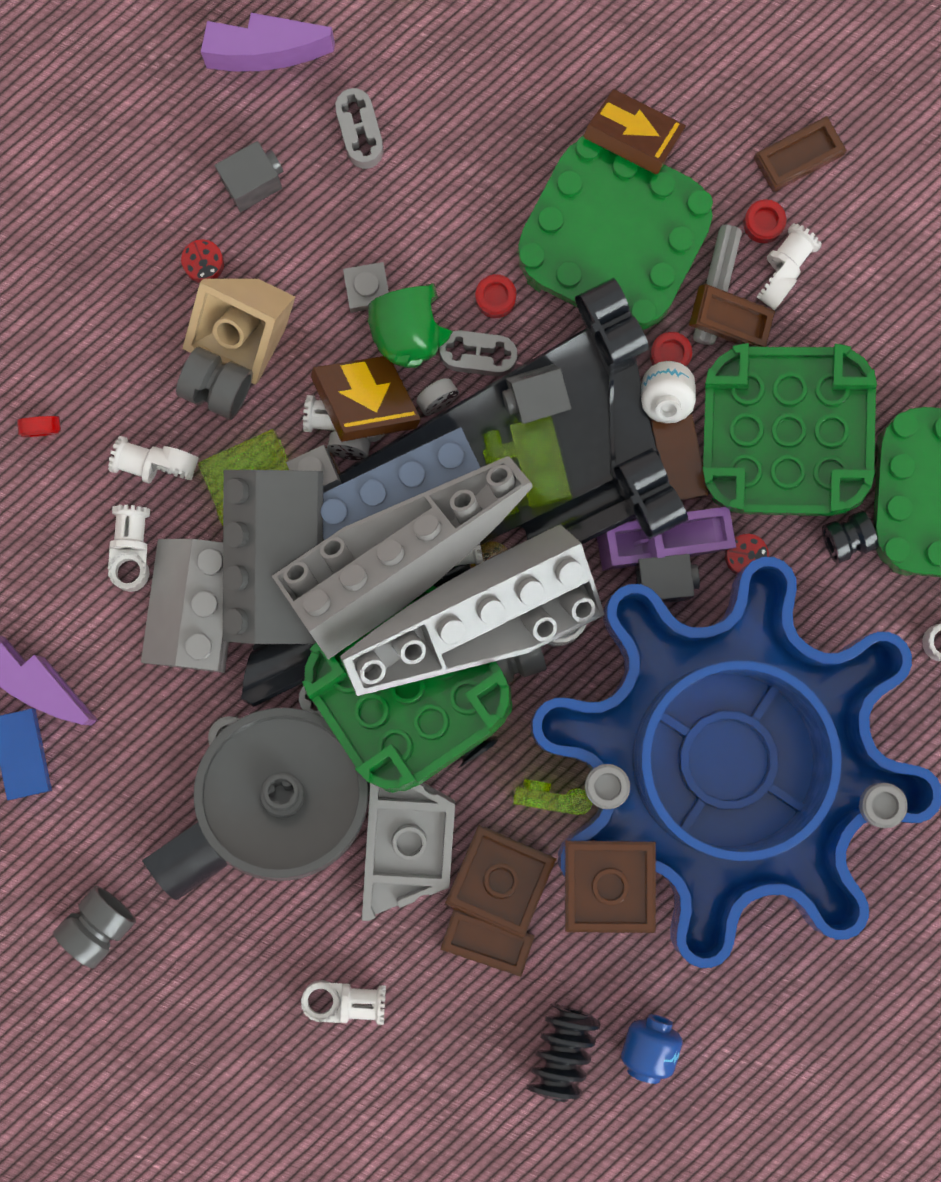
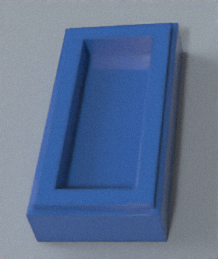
(22, 755)

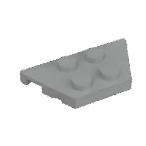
(406, 847)

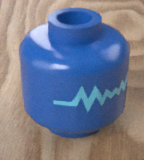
(651, 1049)

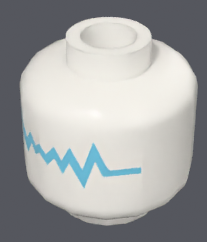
(668, 392)

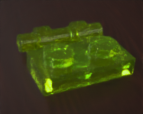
(538, 458)
(538, 795)

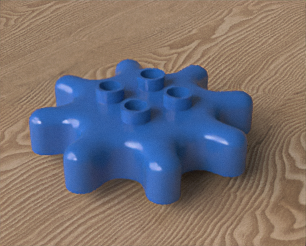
(740, 756)

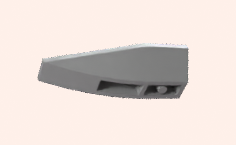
(396, 554)
(482, 615)

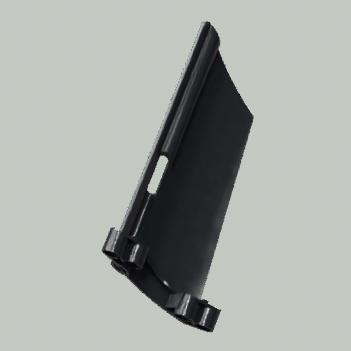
(602, 441)

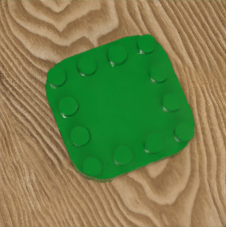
(615, 222)
(789, 430)
(909, 493)
(412, 728)

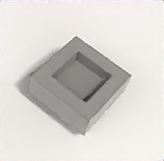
(364, 285)
(317, 460)

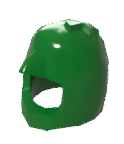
(405, 325)

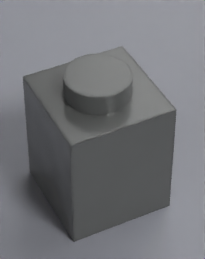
(250, 175)
(536, 394)
(669, 577)

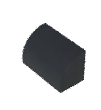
(184, 863)

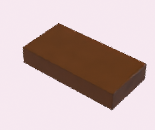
(800, 154)
(731, 317)
(681, 457)
(486, 943)

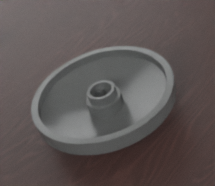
(279, 795)

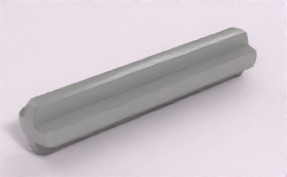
(721, 269)

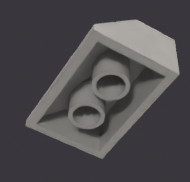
(186, 607)

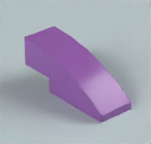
(265, 44)
(702, 534)
(40, 686)

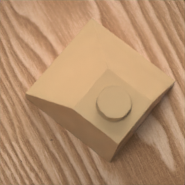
(239, 321)

